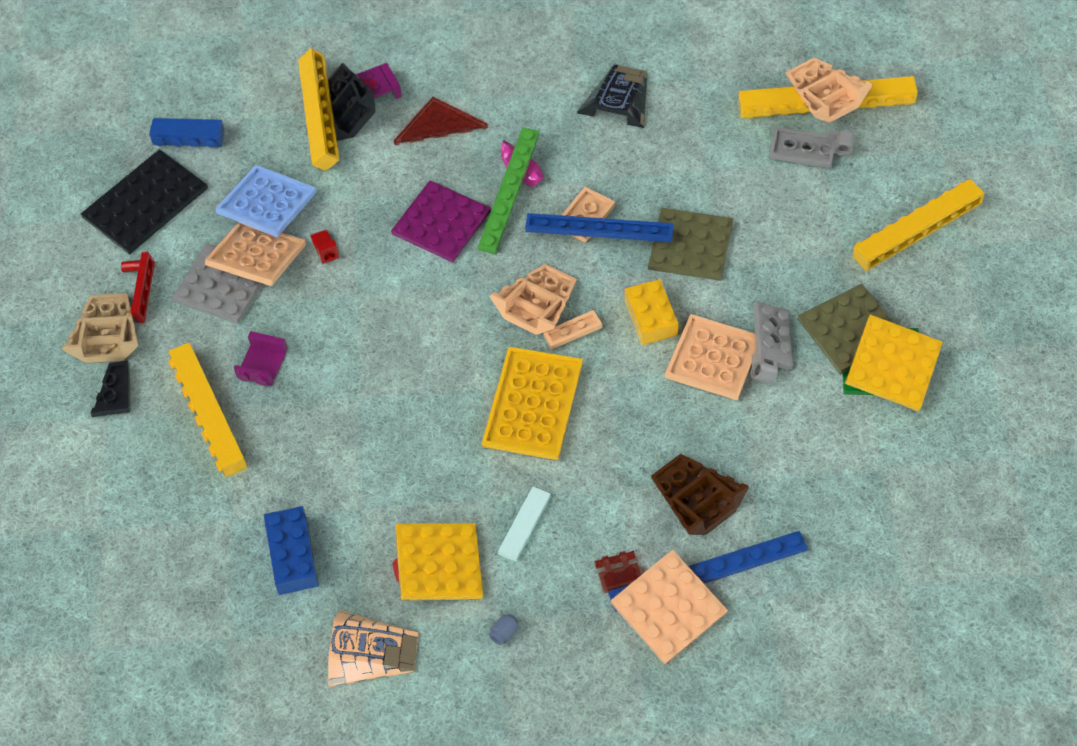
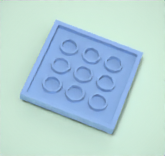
(266, 200)

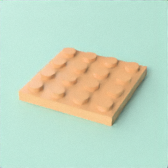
(255, 254)
(712, 357)
(668, 606)

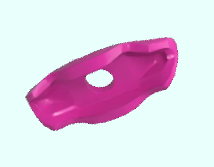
(533, 173)

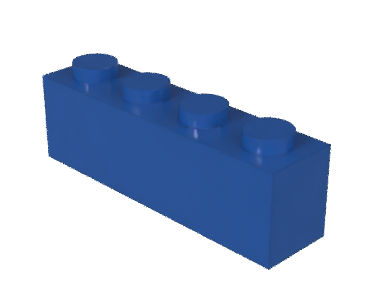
(186, 132)

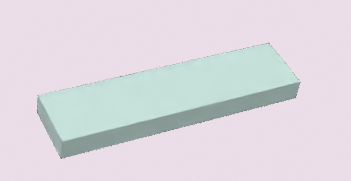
(524, 524)

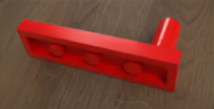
(145, 270)

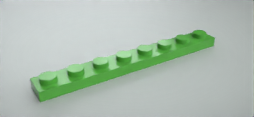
(508, 191)

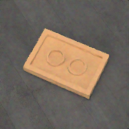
(589, 204)

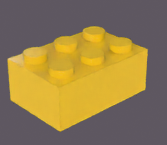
(651, 312)

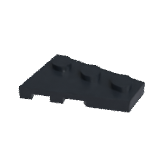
(115, 391)

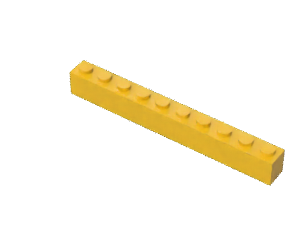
(788, 101)

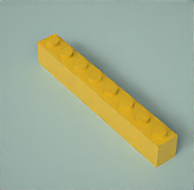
(318, 110)
(917, 224)
(207, 409)

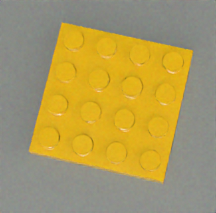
(894, 362)
(438, 561)

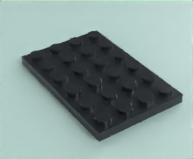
(144, 201)

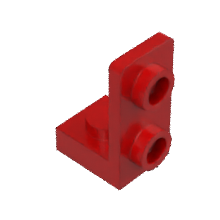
(325, 246)

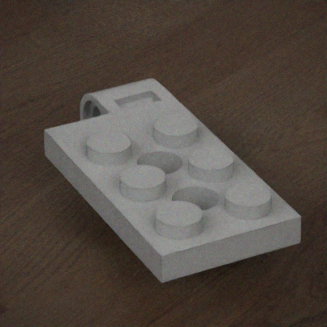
(822, 146)
(768, 352)

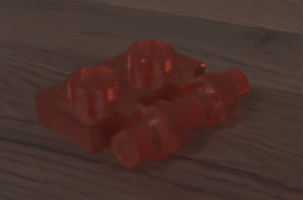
(617, 577)

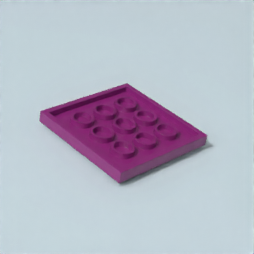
(441, 221)

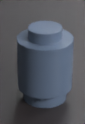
(503, 629)

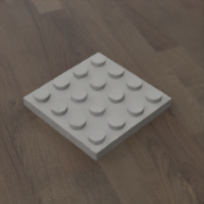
(215, 290)

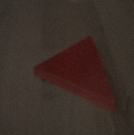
(438, 120)

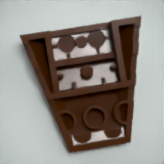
(698, 494)

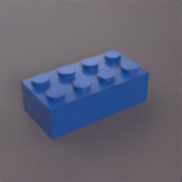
(290, 550)

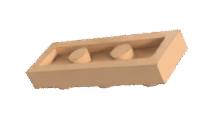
(572, 329)

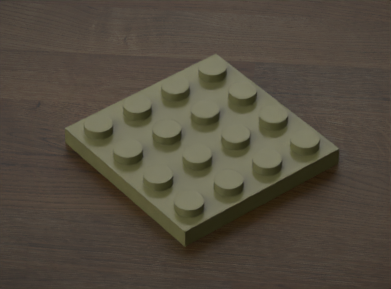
(696, 246)
(840, 323)

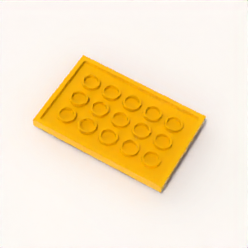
(532, 403)

